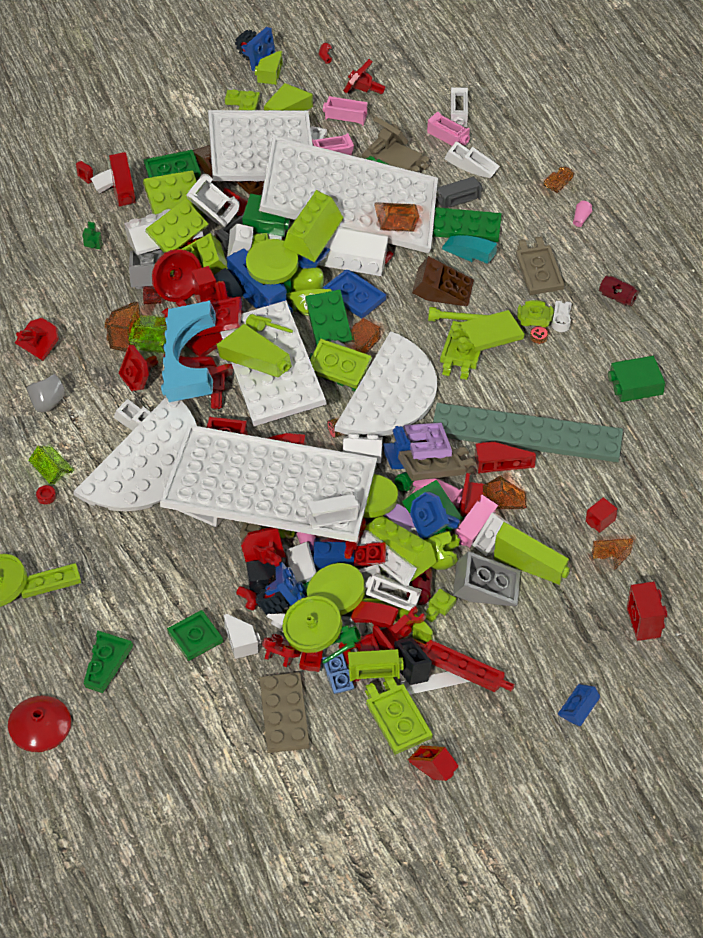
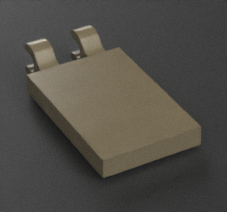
(401, 157)
(539, 267)
(436, 467)

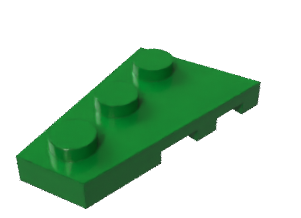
(106, 660)

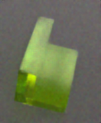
(49, 463)

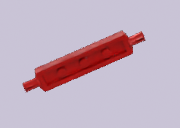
(465, 666)

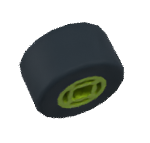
(232, 286)

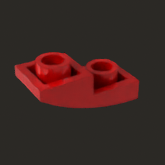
(370, 554)
(374, 613)

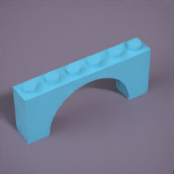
(182, 325)

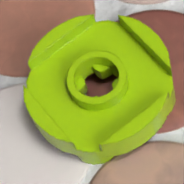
(535, 313)

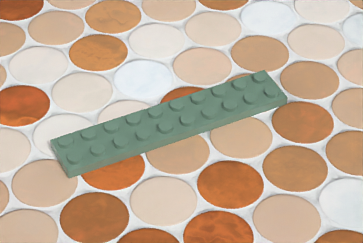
(530, 432)

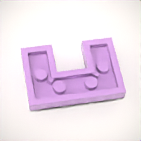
(437, 441)

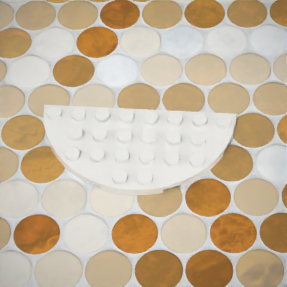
(393, 391)
(139, 466)

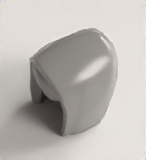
(46, 393)

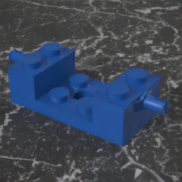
(253, 291)

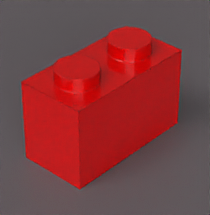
(204, 285)

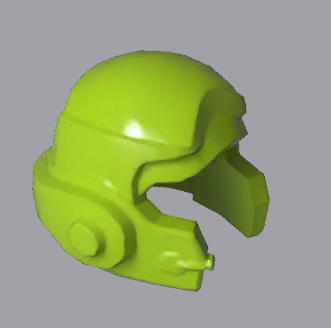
(443, 547)

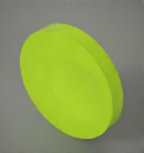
(271, 262)
(381, 498)
(12, 578)
(340, 584)
(312, 624)

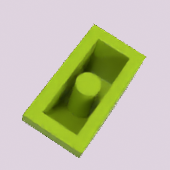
(269, 68)

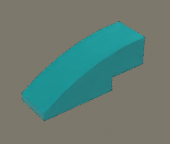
(471, 248)

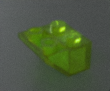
(149, 334)

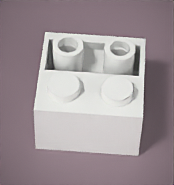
(364, 445)

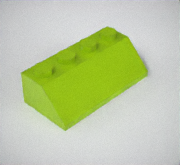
(314, 226)
(405, 543)

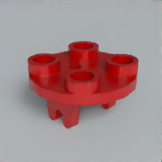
(277, 645)

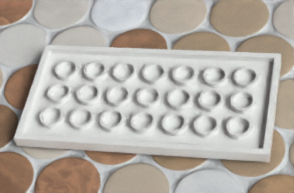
(295, 390)

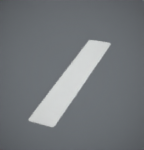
(435, 681)

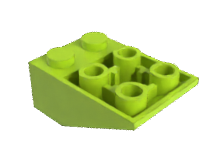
(208, 252)

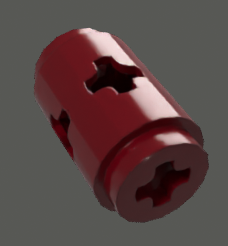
(611, 284)
(423, 582)

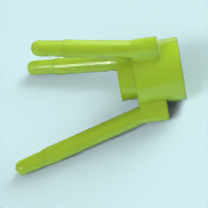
(258, 323)

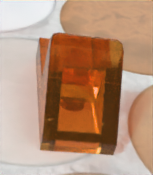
(617, 549)

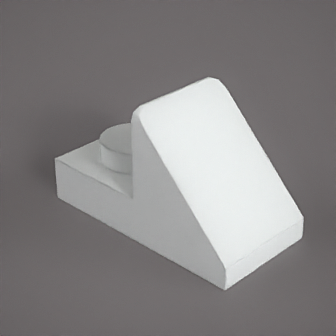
(486, 538)

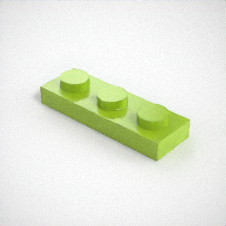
(51, 580)

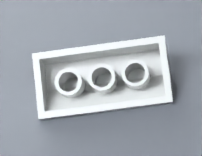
(138, 238)
(356, 251)

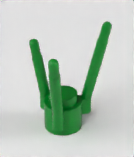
(349, 636)

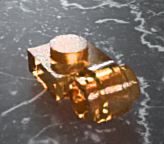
(558, 180)

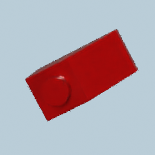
(434, 762)

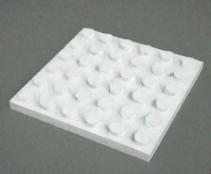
(244, 137)

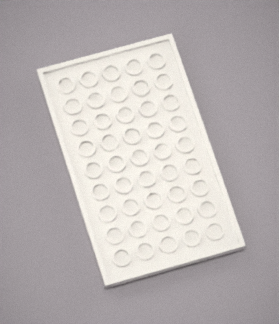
(353, 183)
(264, 480)

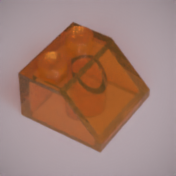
(120, 326)

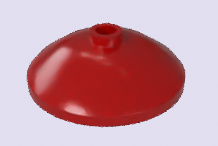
(180, 283)
(41, 732)

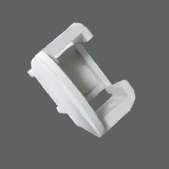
(211, 199)

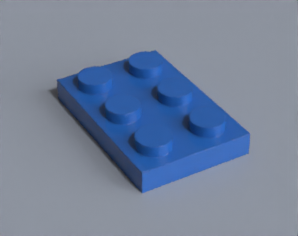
(357, 293)

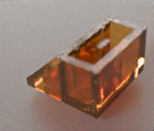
(397, 216)

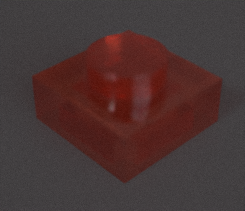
(150, 296)

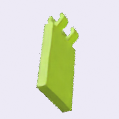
(487, 332)
(452, 356)
(397, 716)

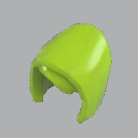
(307, 279)

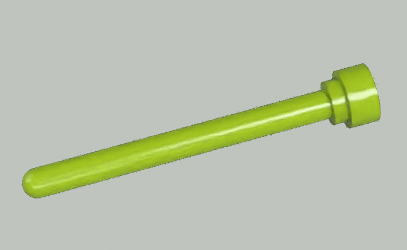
(435, 314)

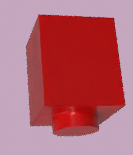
(601, 515)

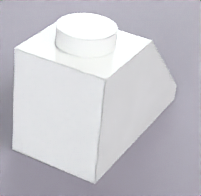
(240, 238)
(241, 637)

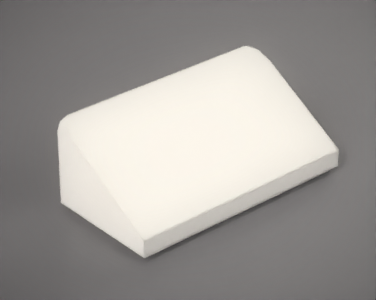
(301, 562)

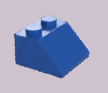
(330, 551)

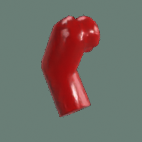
(323, 52)
(249, 595)

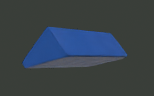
(579, 704)

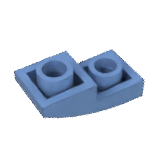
(338, 674)

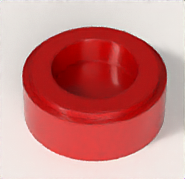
(46, 494)

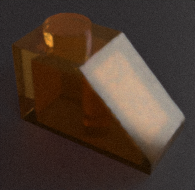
(365, 335)
(505, 494)

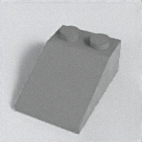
(141, 267)
(486, 581)

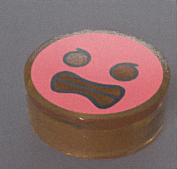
(539, 334)
(331, 427)

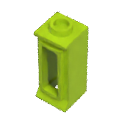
(374, 664)

